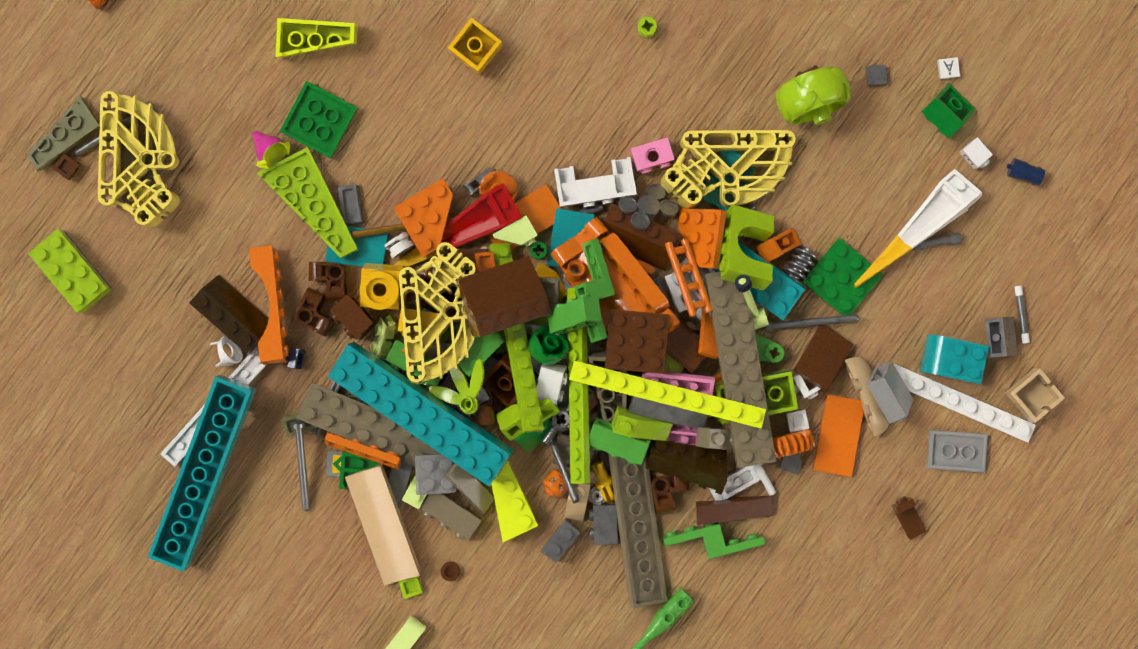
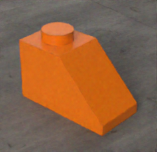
(779, 245)

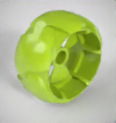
(813, 96)

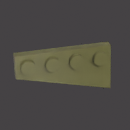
(71, 130)

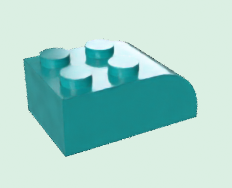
(954, 359)

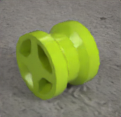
(647, 31)

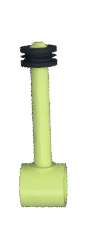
(759, 315)

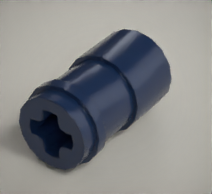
(1023, 171)

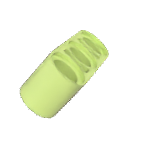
(407, 634)

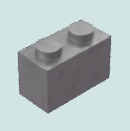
(1001, 337)
(605, 524)
(560, 540)

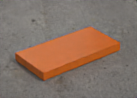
(539, 208)
(838, 435)

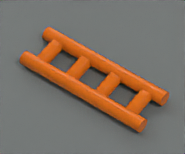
(685, 288)

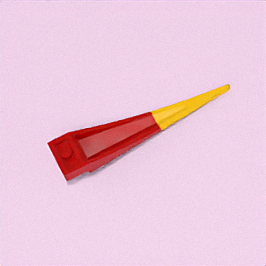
(483, 217)

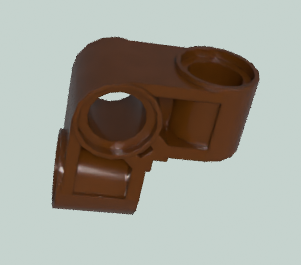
(335, 287)
(312, 302)
(487, 410)
(663, 498)

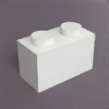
(551, 382)

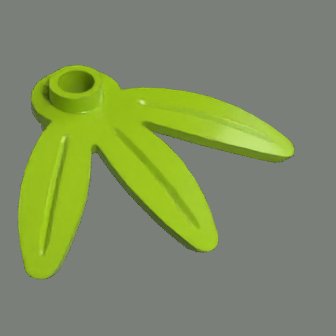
(466, 393)

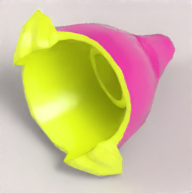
(269, 149)

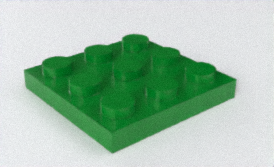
(318, 119)
(836, 276)

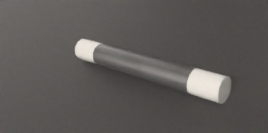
(1022, 314)

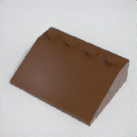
(503, 297)

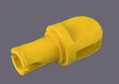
(604, 481)

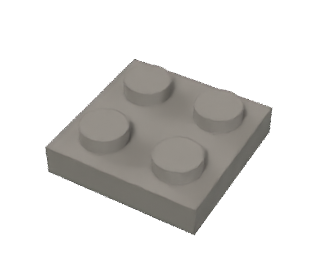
(431, 474)

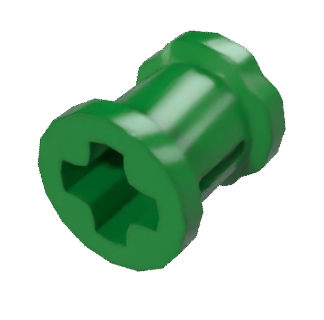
(543, 247)

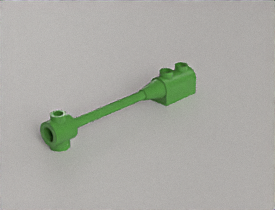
(666, 616)

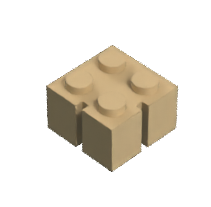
(1031, 395)

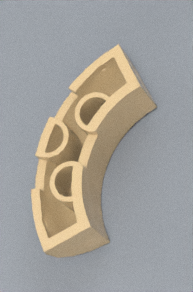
(860, 373)

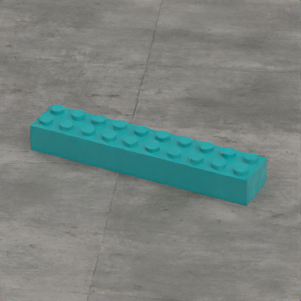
(420, 413)
(202, 472)

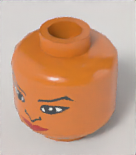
(554, 484)

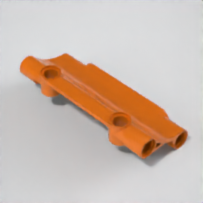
(631, 283)

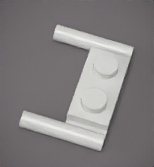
(743, 478)

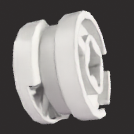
(399, 245)

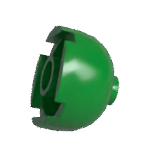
(547, 347)

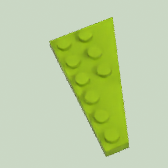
(307, 193)

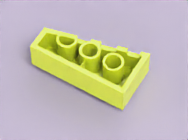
(309, 36)
(512, 505)

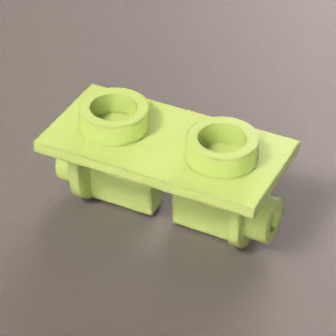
(383, 331)

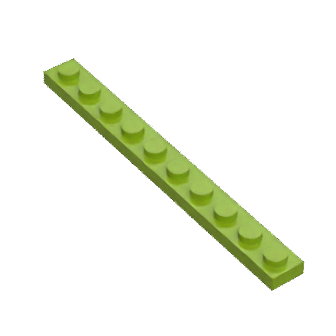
(520, 361)
(578, 407)

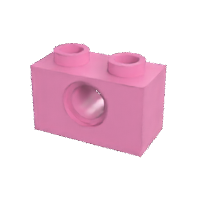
(660, 147)

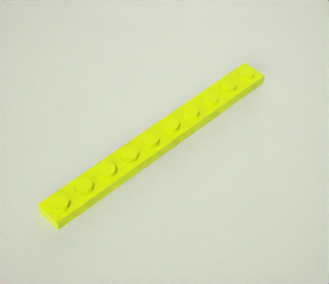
(667, 394)

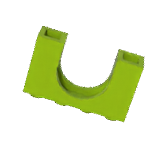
(734, 262)

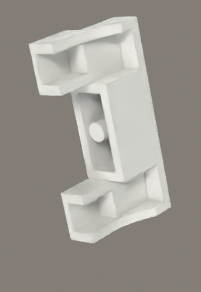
(595, 189)

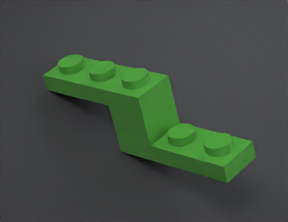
(599, 286)
(713, 539)

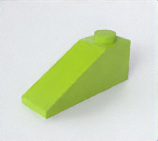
(510, 420)
(639, 426)

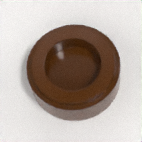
(450, 571)

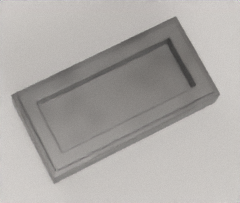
(350, 204)

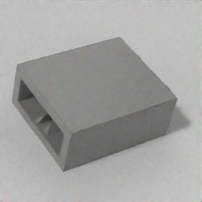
(890, 392)

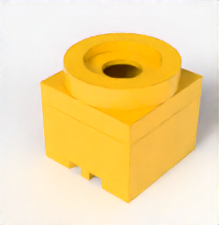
(380, 286)

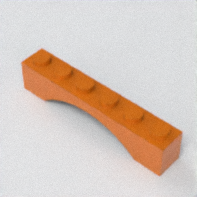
(272, 343)

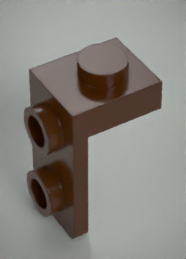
(908, 517)

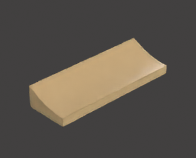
(383, 524)

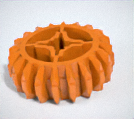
(793, 443)

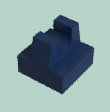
(295, 358)

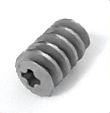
(800, 263)

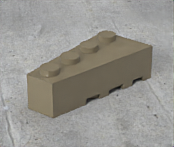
(608, 399)

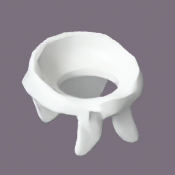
(236, 357)

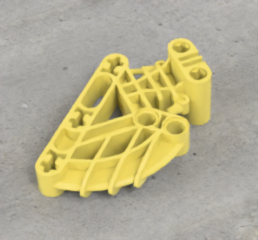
(689, 180)
(147, 199)
(446, 272)

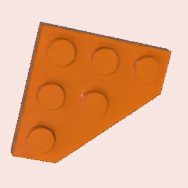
(426, 216)
(705, 234)

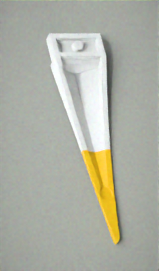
(945, 203)

